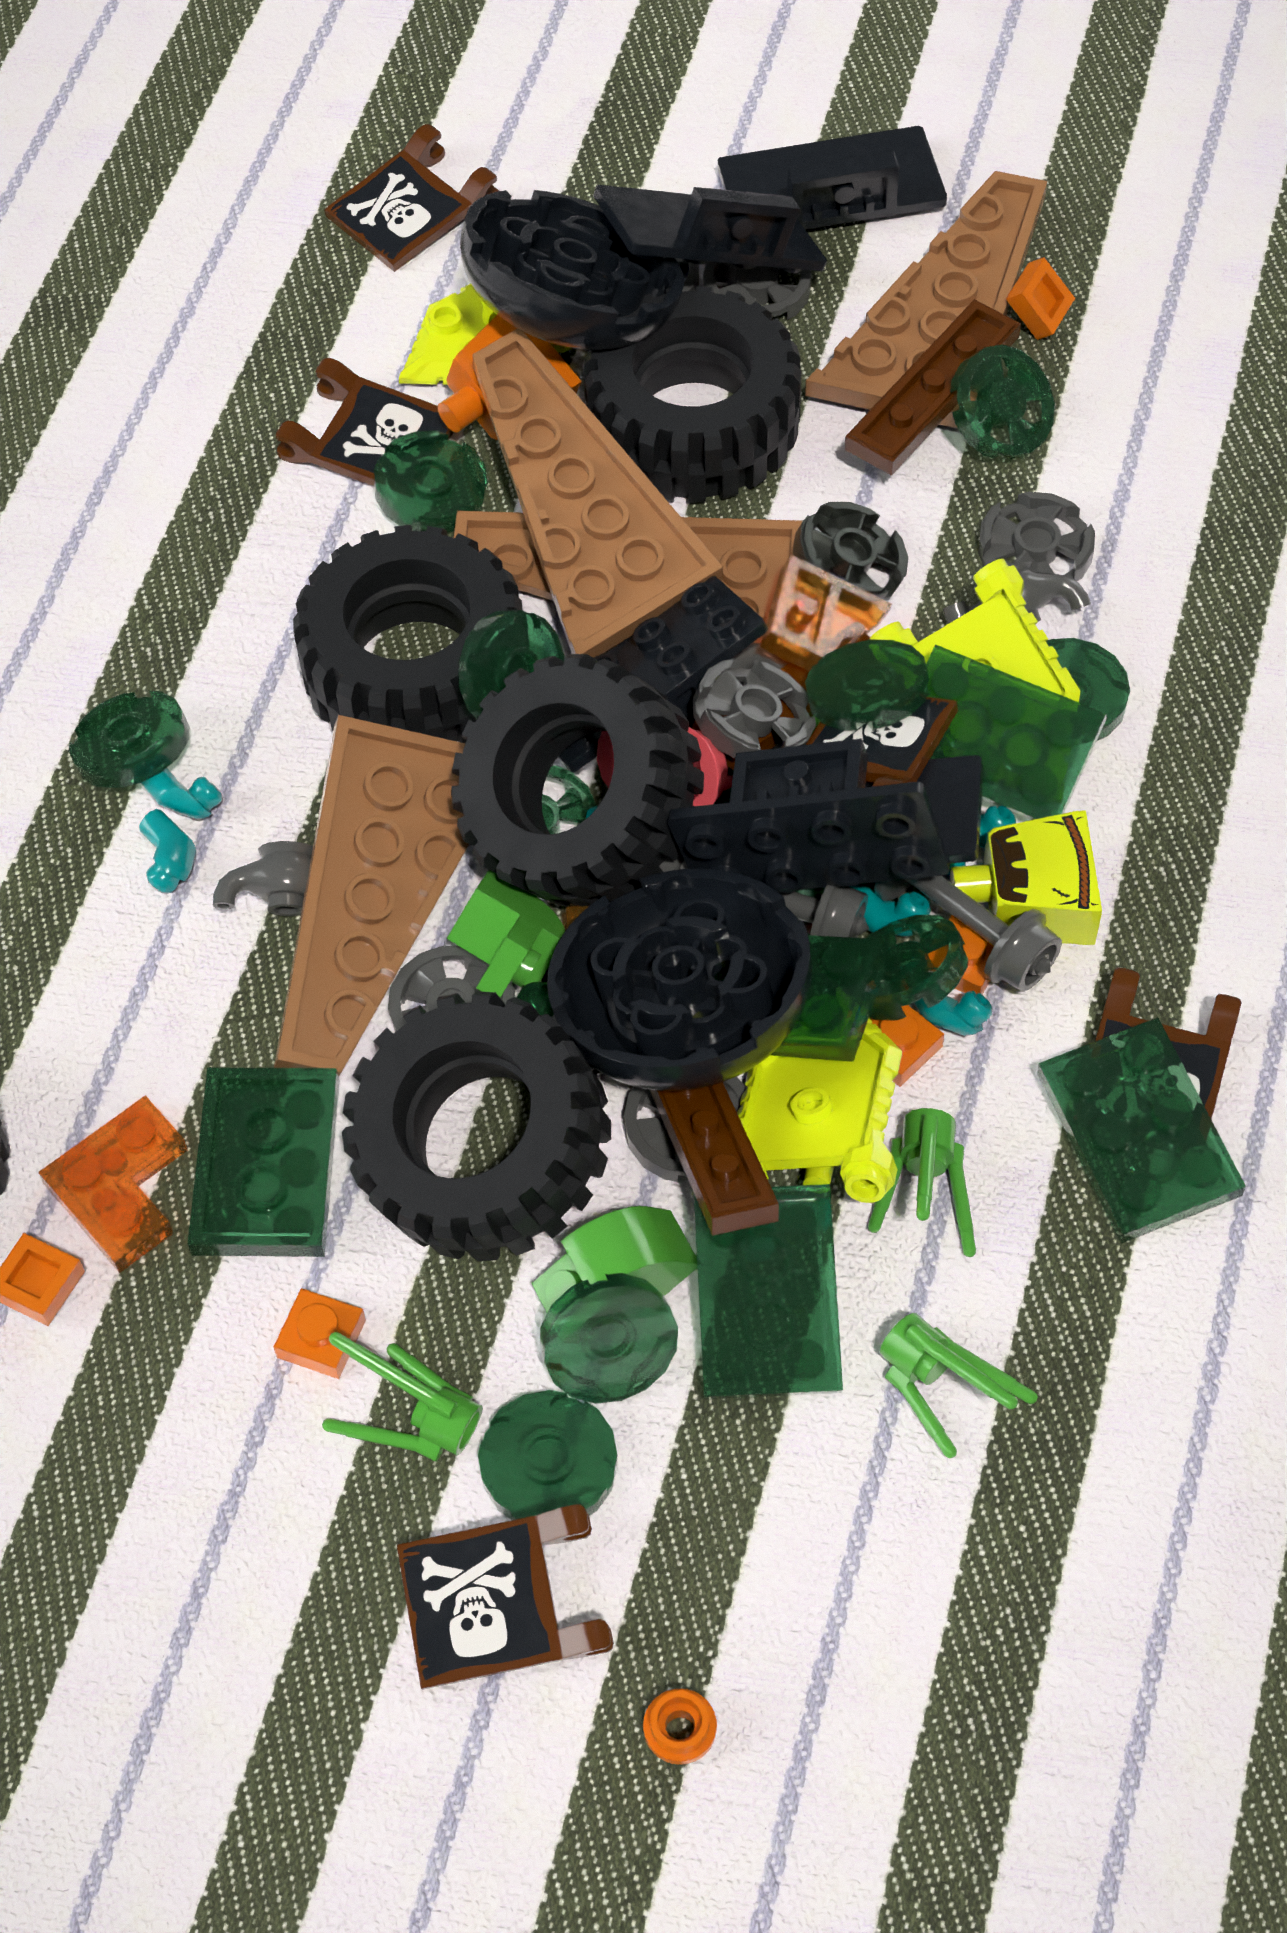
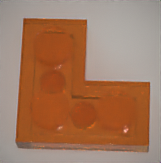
(101, 1182)

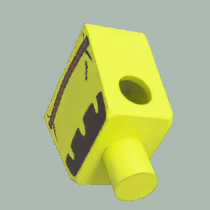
(1039, 867)

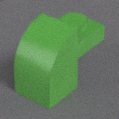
(508, 932)
(626, 1241)

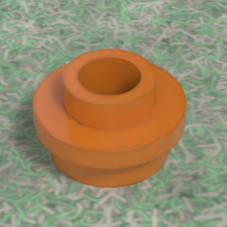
(673, 1705)

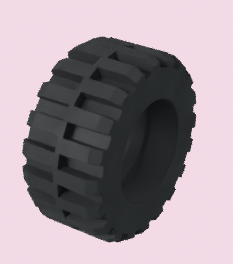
(710, 446)
(388, 584)
(518, 743)
(428, 1064)

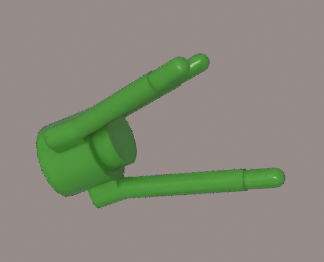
(927, 1151)
(924, 1355)
(442, 1413)

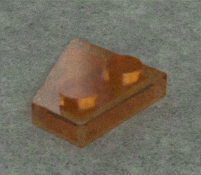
(817, 614)

